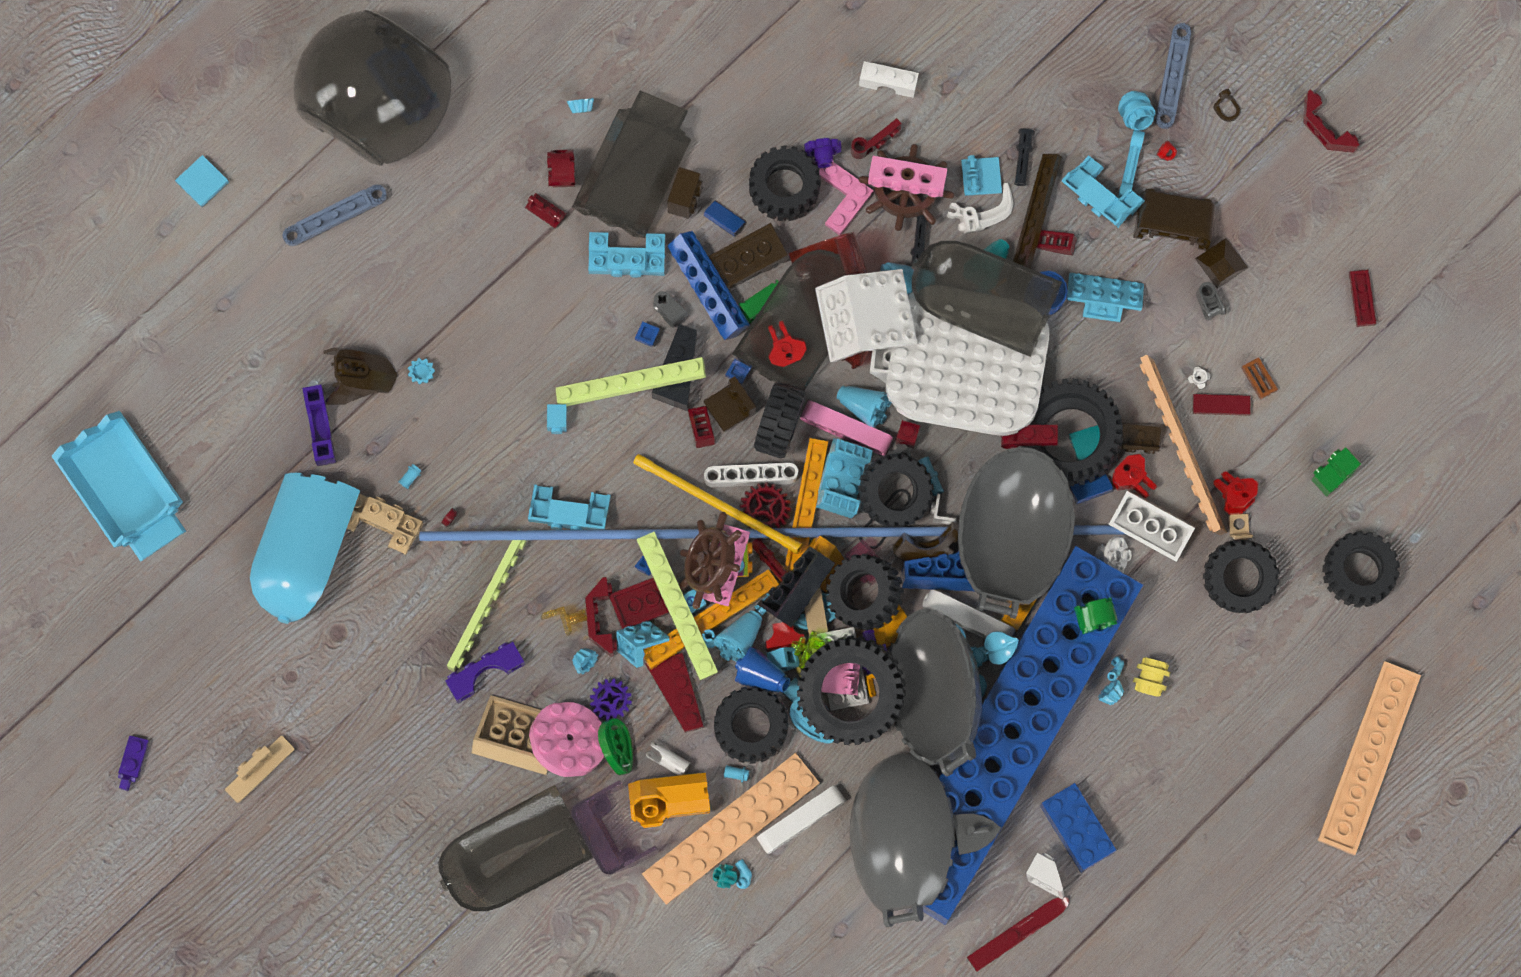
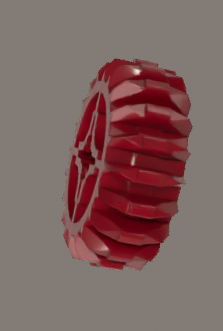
(774, 522)

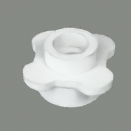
(1199, 382)

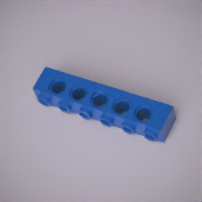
(708, 285)

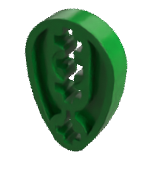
(617, 750)

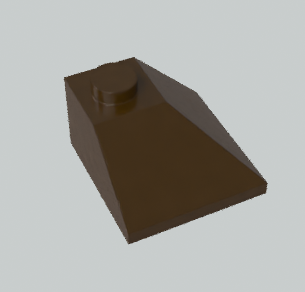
(1221, 263)

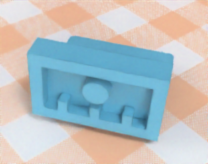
(636, 638)

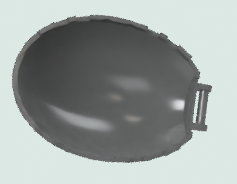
(1015, 528)
(941, 690)
(902, 836)

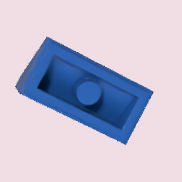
(724, 218)
(1091, 490)

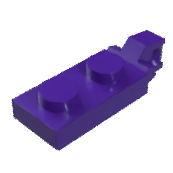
(132, 761)

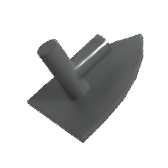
(974, 832)

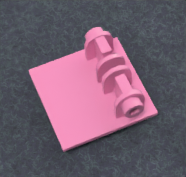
(842, 679)

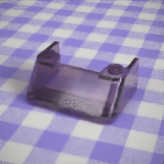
(588, 819)

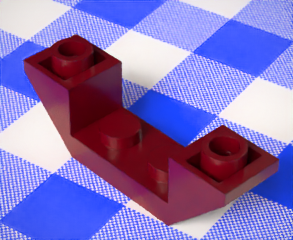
(1345, 143)
(603, 641)

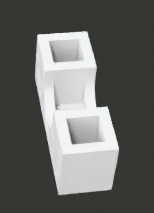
(900, 80)

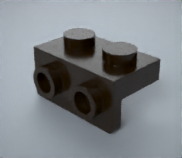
(1141, 437)

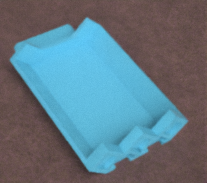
(122, 486)

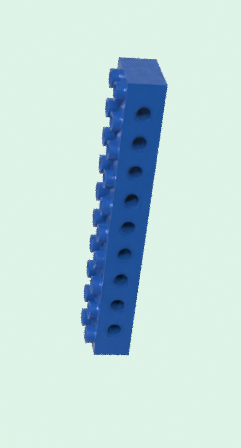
(1037, 724)

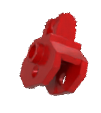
(784, 345)
(1133, 477)
(1238, 494)

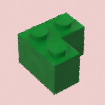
(1340, 468)

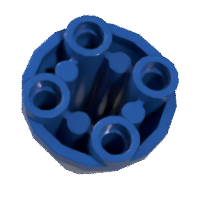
(760, 672)

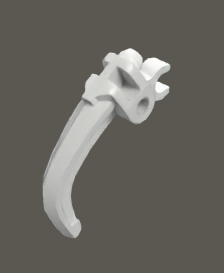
(973, 222)

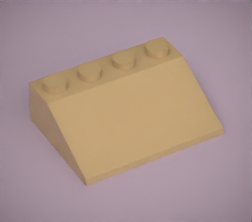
(505, 734)

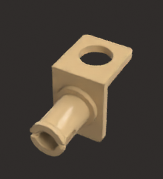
(1239, 534)

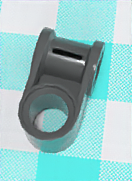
(1211, 304)
(671, 311)

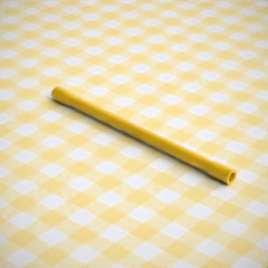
(785, 541)

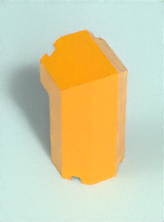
(668, 798)

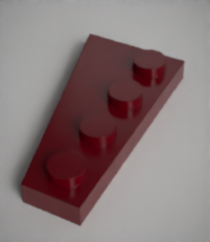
(677, 690)

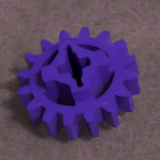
(618, 698)

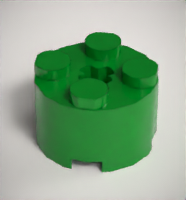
(1096, 614)

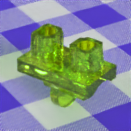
(814, 642)

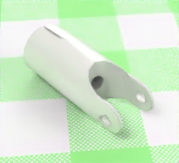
(669, 759)

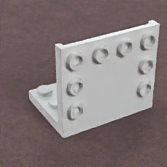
(865, 313)

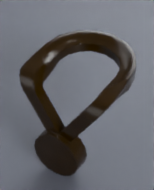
(1226, 94)

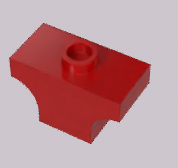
(782, 637)

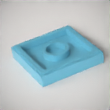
(201, 181)

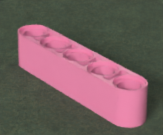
(846, 428)

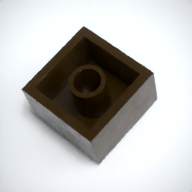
(684, 193)

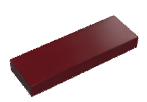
(1362, 298)
(1221, 404)

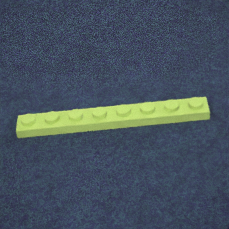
(631, 382)
(677, 606)
(484, 609)

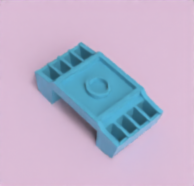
(841, 478)

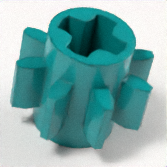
(724, 876)

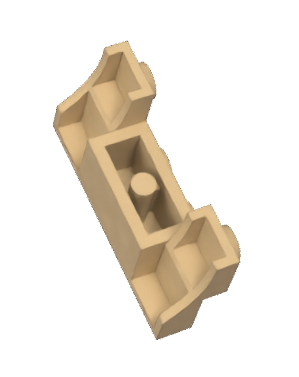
(388, 519)

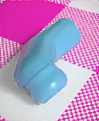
(1116, 671)
(745, 875)

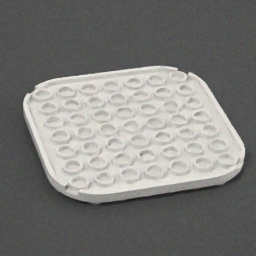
(964, 378)

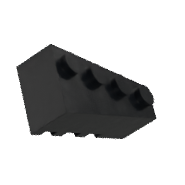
(680, 350)
(797, 587)

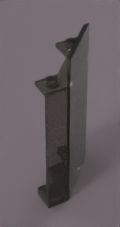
(635, 165)

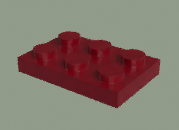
(638, 603)

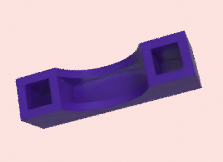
(319, 425)
(506, 659)

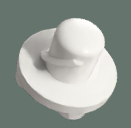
(1114, 553)

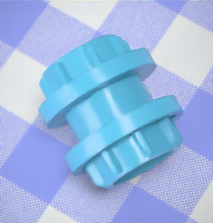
(1136, 110)

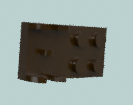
(749, 256)

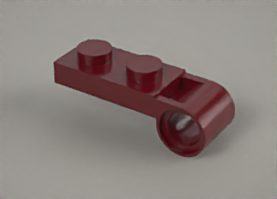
(876, 142)
(1032, 436)

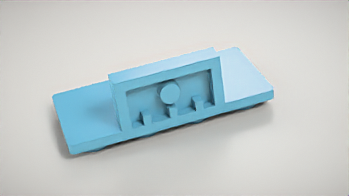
(1104, 296)

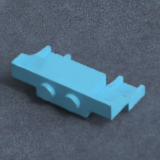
(1091, 192)
(626, 261)
(568, 514)

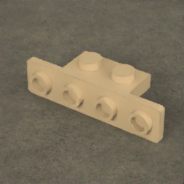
(258, 768)

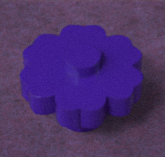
(823, 150)

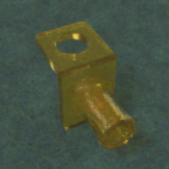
(567, 619)

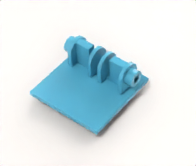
(981, 176)

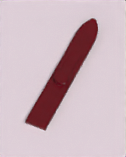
(1017, 933)

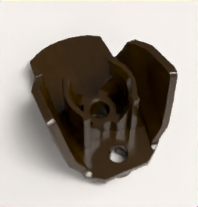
(359, 375)

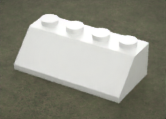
(1152, 525)

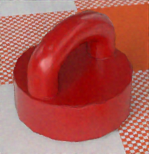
(1164, 149)

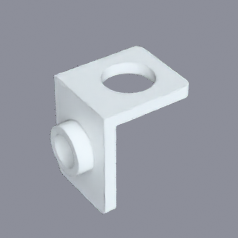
(939, 519)

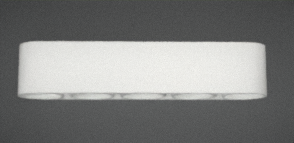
(758, 469)
(966, 616)
(801, 819)

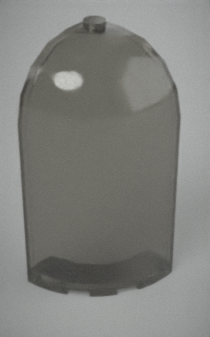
(984, 293)
(796, 305)
(513, 853)

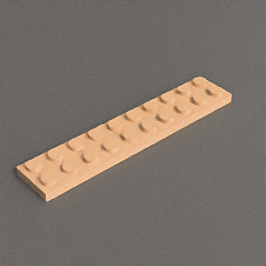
(1185, 452)
(1369, 758)
(730, 828)

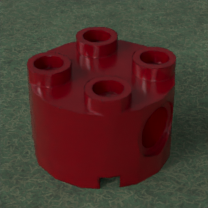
(562, 168)

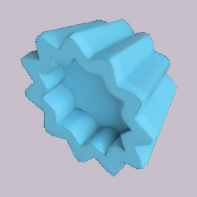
(581, 105)
(421, 371)
(584, 660)
(1111, 692)

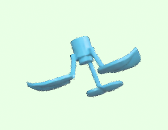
(997, 648)

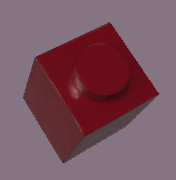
(907, 434)

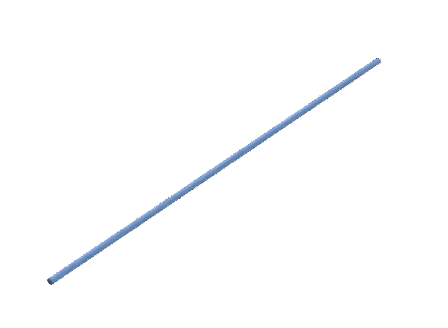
(692, 533)

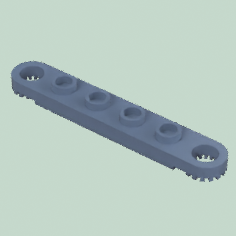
(1173, 76)
(334, 215)

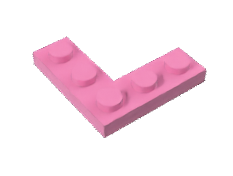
(855, 192)

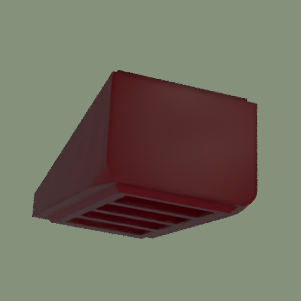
(1070, 237)
(704, 438)

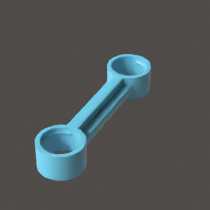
(1132, 161)

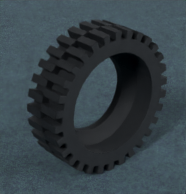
(1100, 408)
(878, 663)

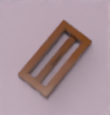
(1261, 395)

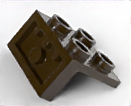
(730, 405)

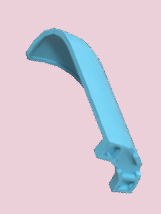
(300, 544)

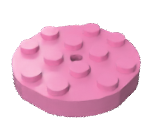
(550, 741)

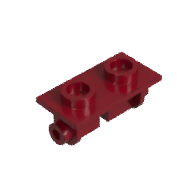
(545, 210)

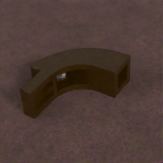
(911, 549)

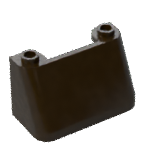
(1175, 218)

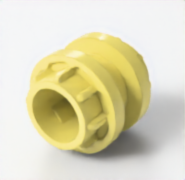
(1151, 677)

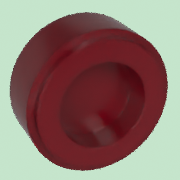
(450, 516)

